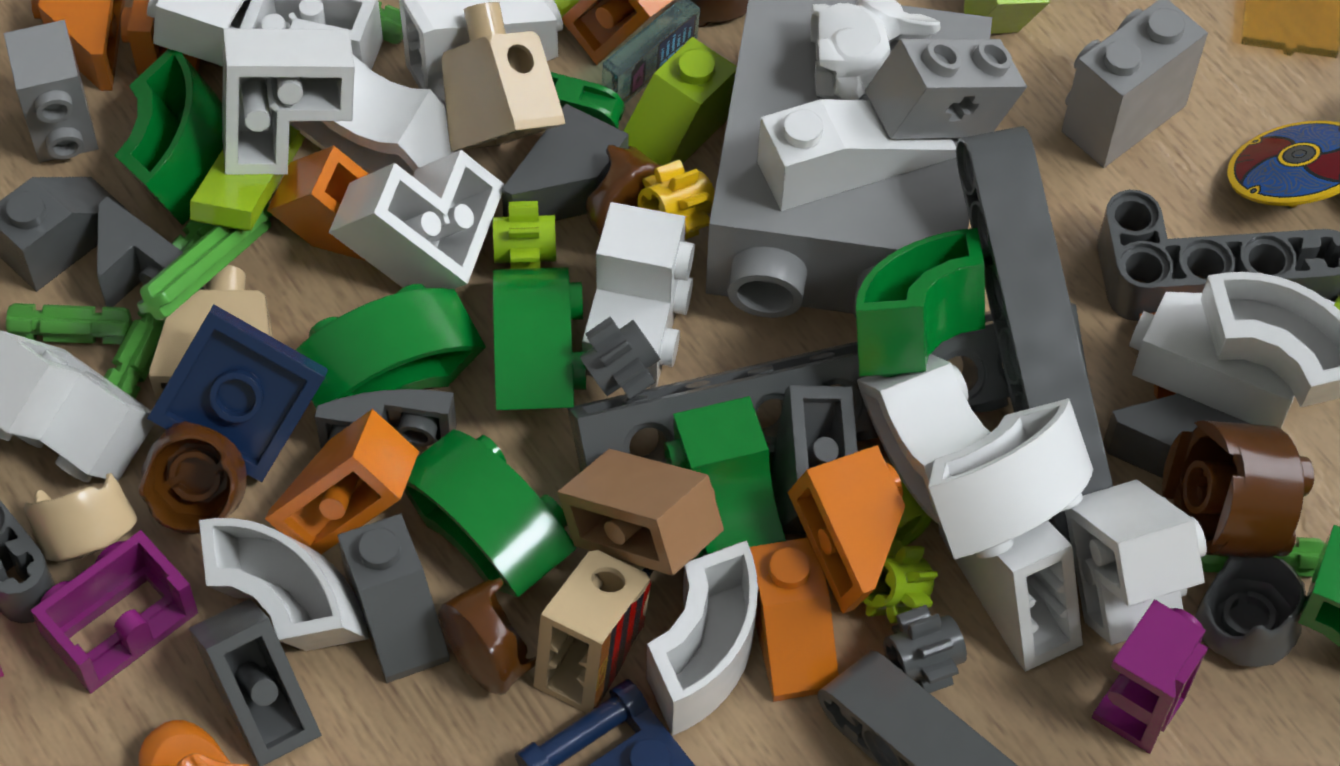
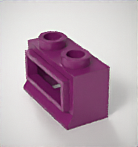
(110, 579)
(1154, 675)

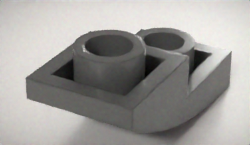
(416, 414)

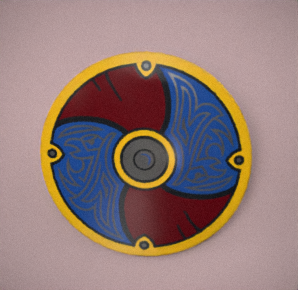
(1289, 164)

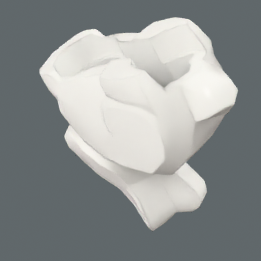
(855, 42)

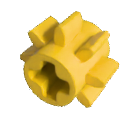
(680, 194)

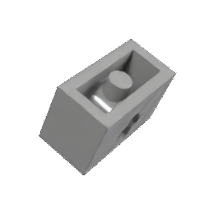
(945, 88)
(51, 91)

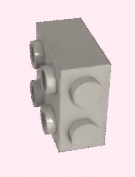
(1132, 80)

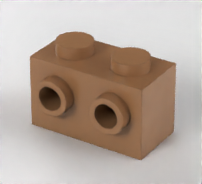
(641, 511)

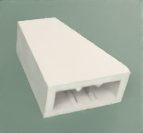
(441, 25)
(1181, 357)
(1030, 594)

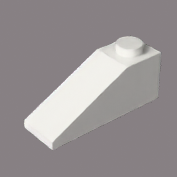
(834, 149)

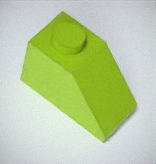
(682, 104)

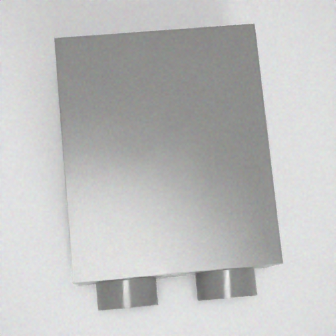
(823, 249)

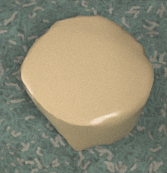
(80, 520)

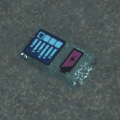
(644, 54)

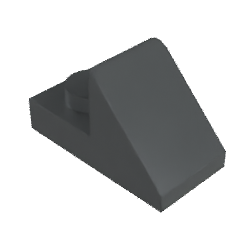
(127, 252)

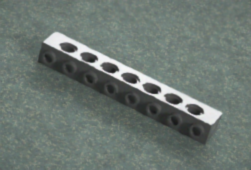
(616, 419)

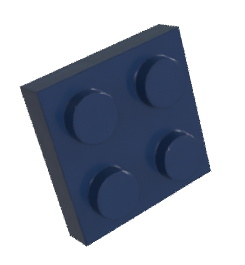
(241, 388)

